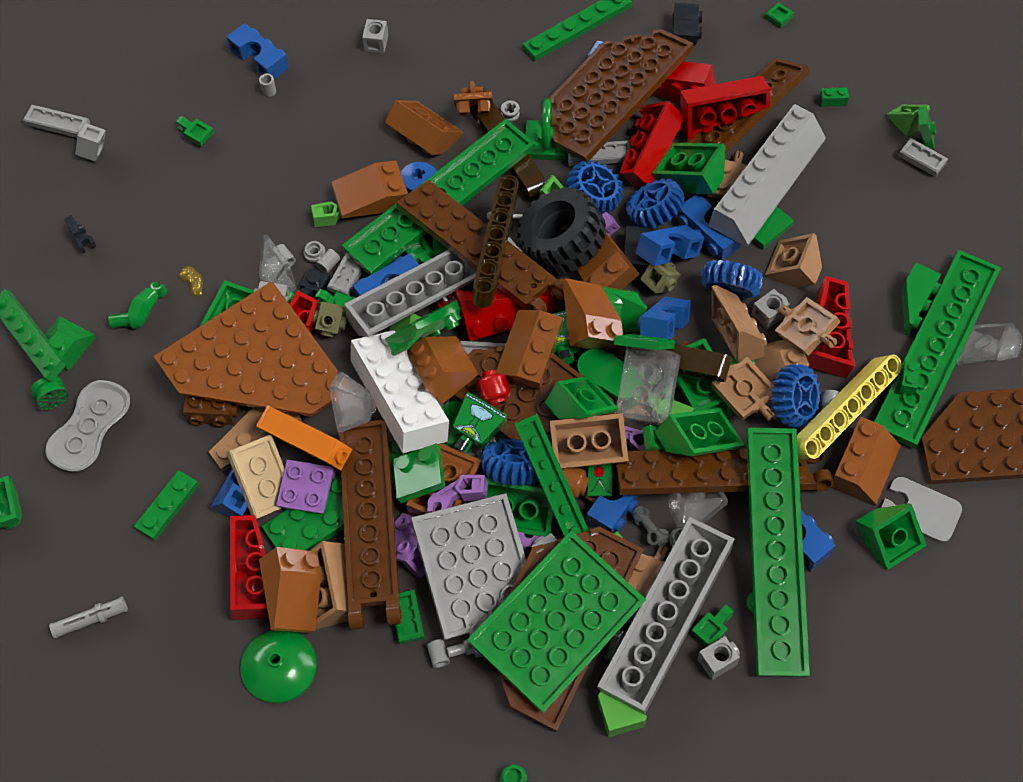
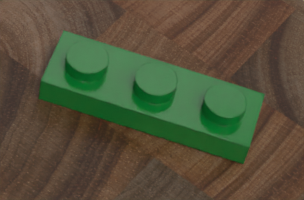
(166, 505)

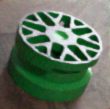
(49, 393)

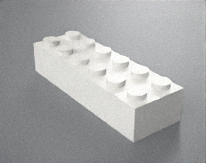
(399, 393)

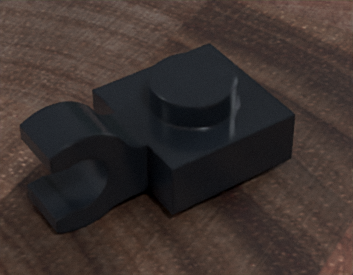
(78, 231)
(313, 282)

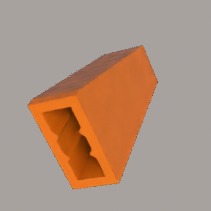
(304, 437)

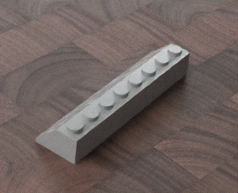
(768, 176)
(409, 293)
(666, 615)

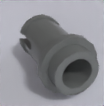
(614, 644)

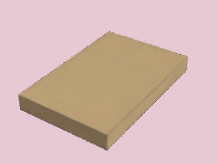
(258, 474)

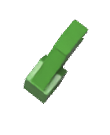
(325, 214)

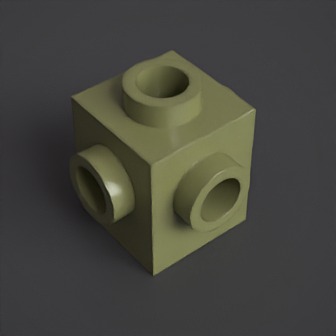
(661, 277)
(337, 313)

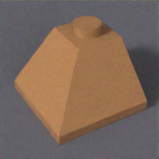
(796, 261)
(777, 356)

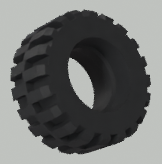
(550, 214)

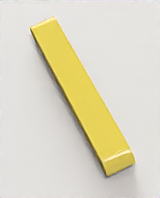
(847, 406)

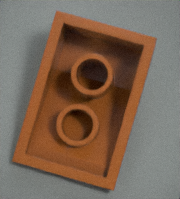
(369, 190)
(608, 267)
(590, 316)
(454, 465)
(291, 588)

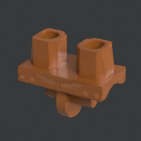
(473, 97)

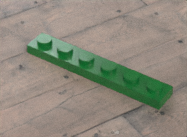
(574, 27)
(30, 336)
(550, 475)

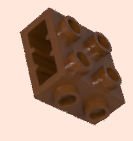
(202, 411)

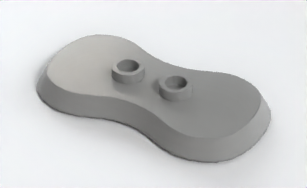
(80, 439)

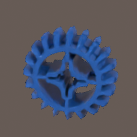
(598, 181)
(655, 203)
(732, 276)
(795, 395)
(508, 463)

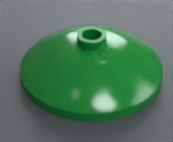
(287, 678)

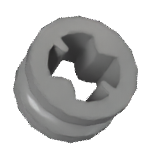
(510, 105)

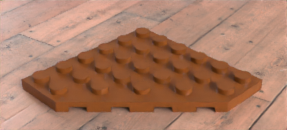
(253, 358)

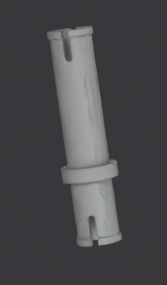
(88, 617)

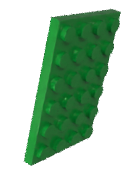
(556, 621)

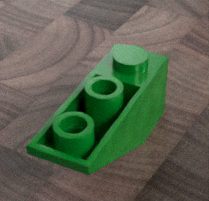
(916, 293)

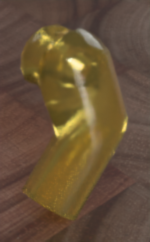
(194, 277)

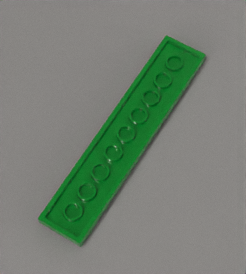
(460, 179)
(938, 346)
(306, 530)
(777, 553)

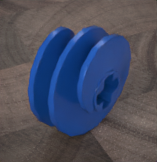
(416, 174)

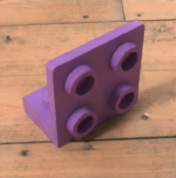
(305, 486)
(407, 546)

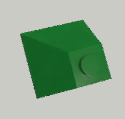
(69, 340)
(579, 399)
(891, 533)

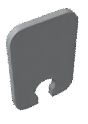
(934, 511)

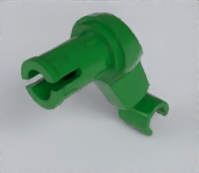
(139, 308)

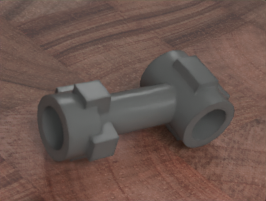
(654, 537)

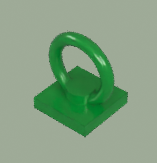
(542, 135)

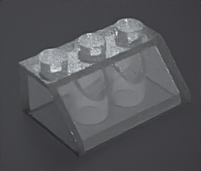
(648, 385)

